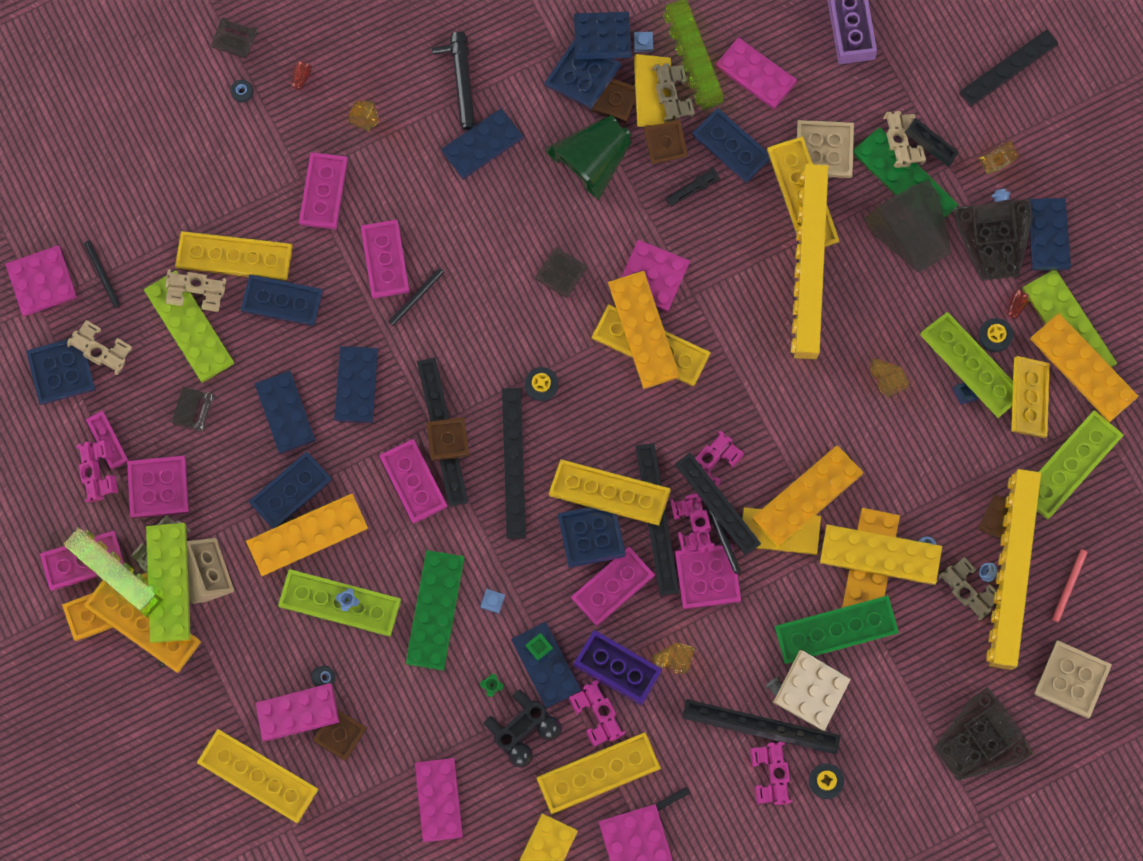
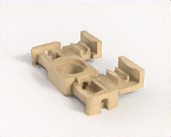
(903, 154)
(178, 282)
(110, 359)

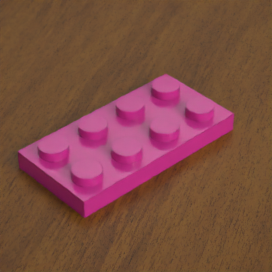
(756, 73)
(323, 190)
(385, 259)
(413, 481)
(66, 569)
(612, 587)
(297, 712)
(438, 800)

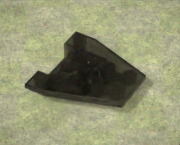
(912, 226)
(995, 236)
(982, 739)

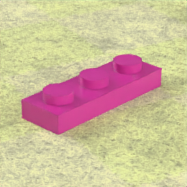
(103, 431)

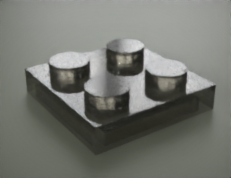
(561, 272)

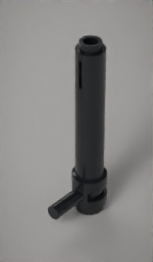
(460, 54)

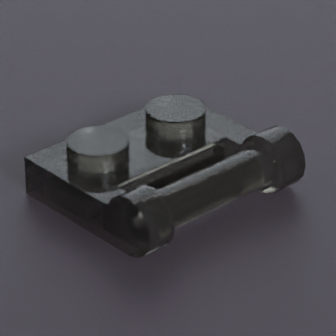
(231, 42)
(187, 408)

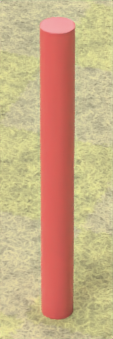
(1069, 585)

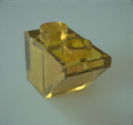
(363, 115)
(999, 157)
(890, 377)
(675, 657)

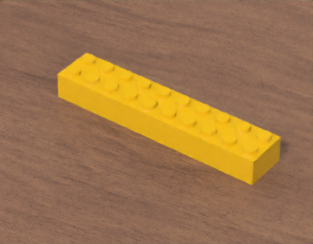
(811, 261)
(1014, 569)

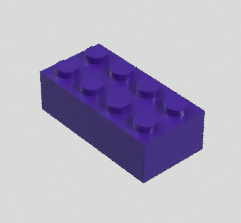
(617, 668)

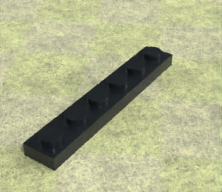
(1008, 68)
(717, 504)

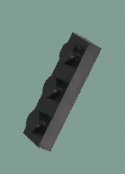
(931, 142)

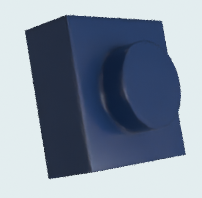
(964, 393)

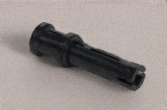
(700, 183)

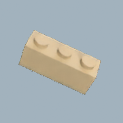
(206, 571)

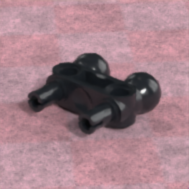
(522, 728)

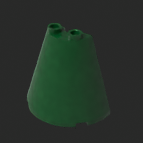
(593, 153)

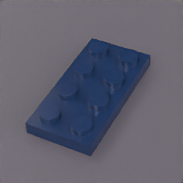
(482, 143)
(731, 145)
(1049, 235)
(282, 300)
(356, 384)
(285, 412)
(290, 490)
(549, 674)

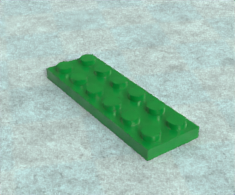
(877, 157)
(435, 610)
(837, 629)

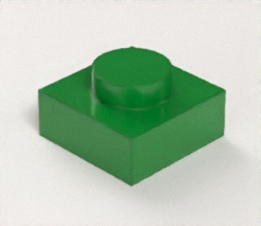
(539, 647)

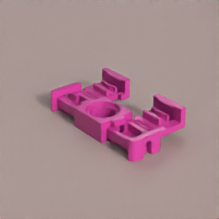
(722, 448)
(95, 485)
(695, 510)
(609, 727)
(775, 756)

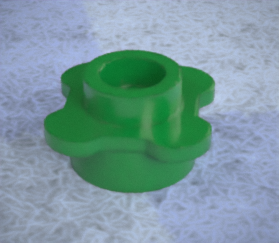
(492, 679)

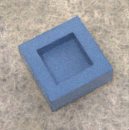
(643, 41)
(492, 601)

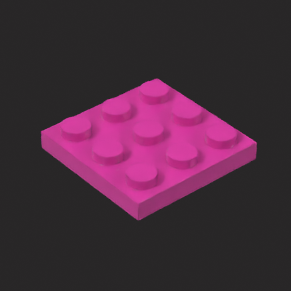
(662, 270)
(41, 280)
(158, 487)
(706, 578)
(636, 836)

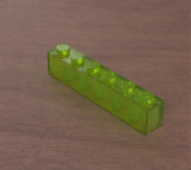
(694, 54)
(115, 574)

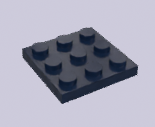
(602, 35)
(582, 78)
(59, 372)
(590, 536)

